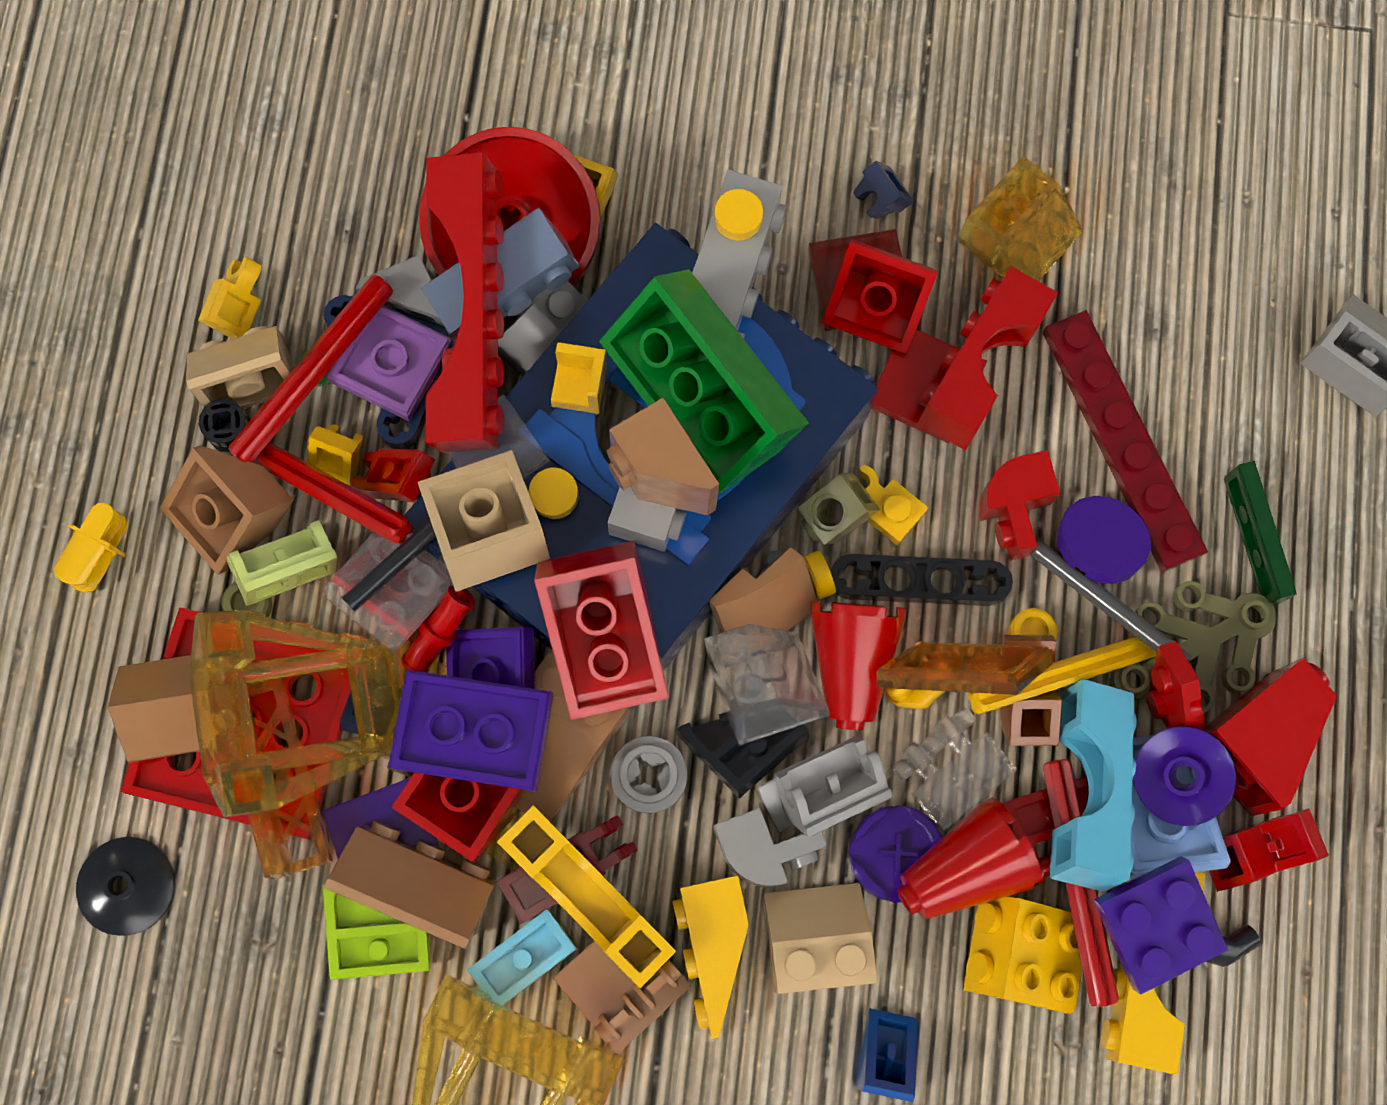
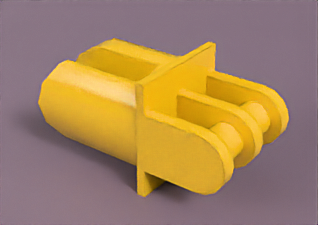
(91, 548)

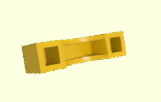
(586, 896)
(1142, 1028)

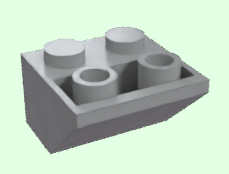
(1354, 355)

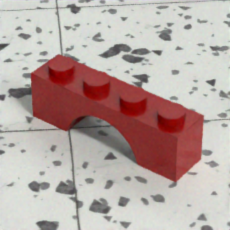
(964, 396)

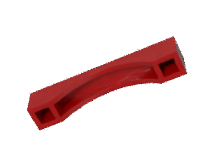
(464, 398)

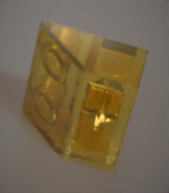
(1022, 223)

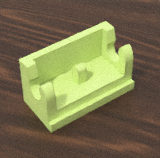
(283, 564)

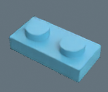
(522, 958)

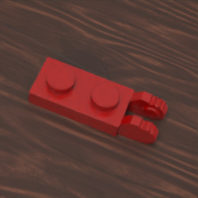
(394, 474)

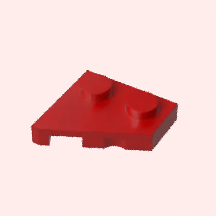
(1175, 690)

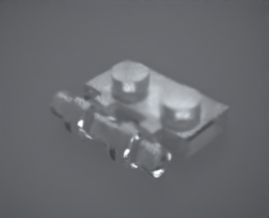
(964, 779)

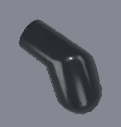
(1239, 944)

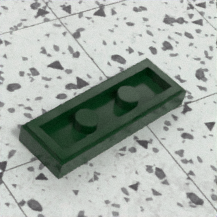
(1259, 533)

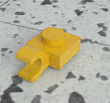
(229, 303)

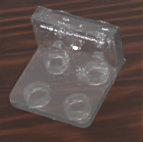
(402, 602)

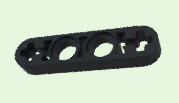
(920, 586)

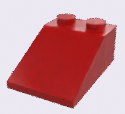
(601, 630)

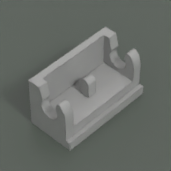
(832, 786)

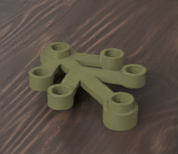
(1206, 641)

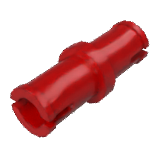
(438, 630)

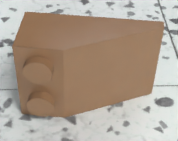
(569, 745)

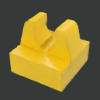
(335, 452)

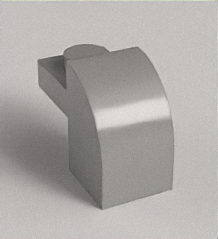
(534, 329)
(753, 855)

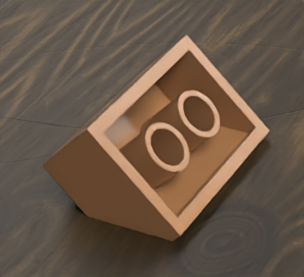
(412, 882)

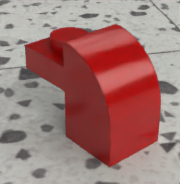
(1014, 489)
(1269, 849)

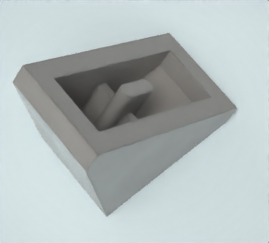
(406, 281)

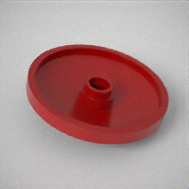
(534, 176)

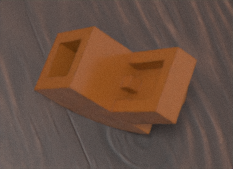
(1036, 718)

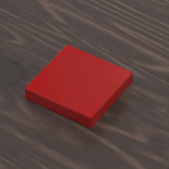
(908, 377)

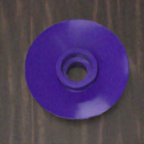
(1178, 802)

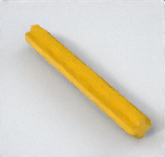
(1069, 672)

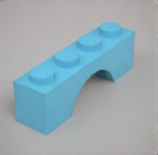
(1099, 730)

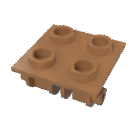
(613, 1000)

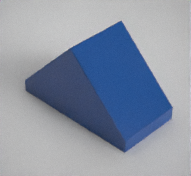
(888, 1056)

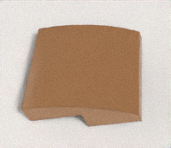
(773, 600)

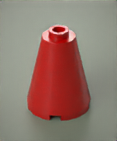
(850, 649)
(971, 865)

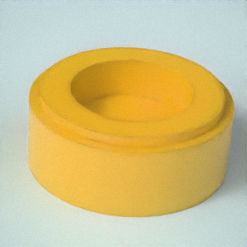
(738, 214)
(553, 493)
(820, 575)
(1033, 622)

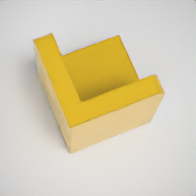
(579, 378)

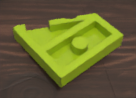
(369, 942)

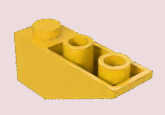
(717, 934)

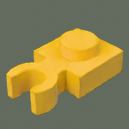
(897, 506)

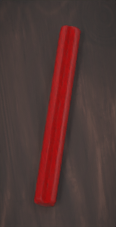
(311, 369)
(335, 493)
(1086, 918)

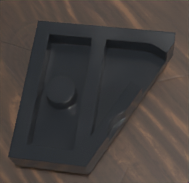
(736, 764)

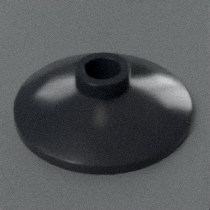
(147, 893)

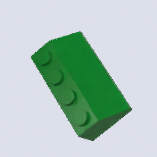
(689, 353)

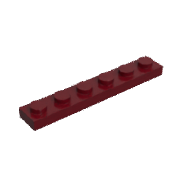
(1124, 440)

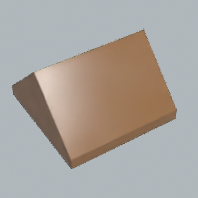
(154, 709)

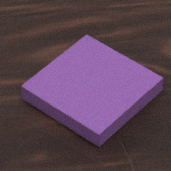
(391, 362)

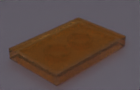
(965, 667)

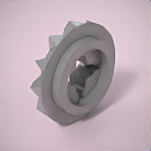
(654, 752)

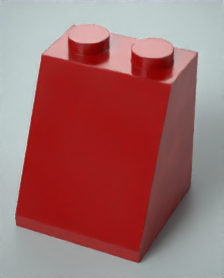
(1274, 734)

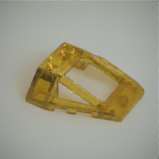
(218, 679)
(512, 1042)

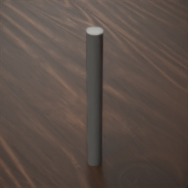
(1101, 598)

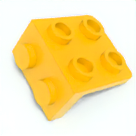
(1025, 954)

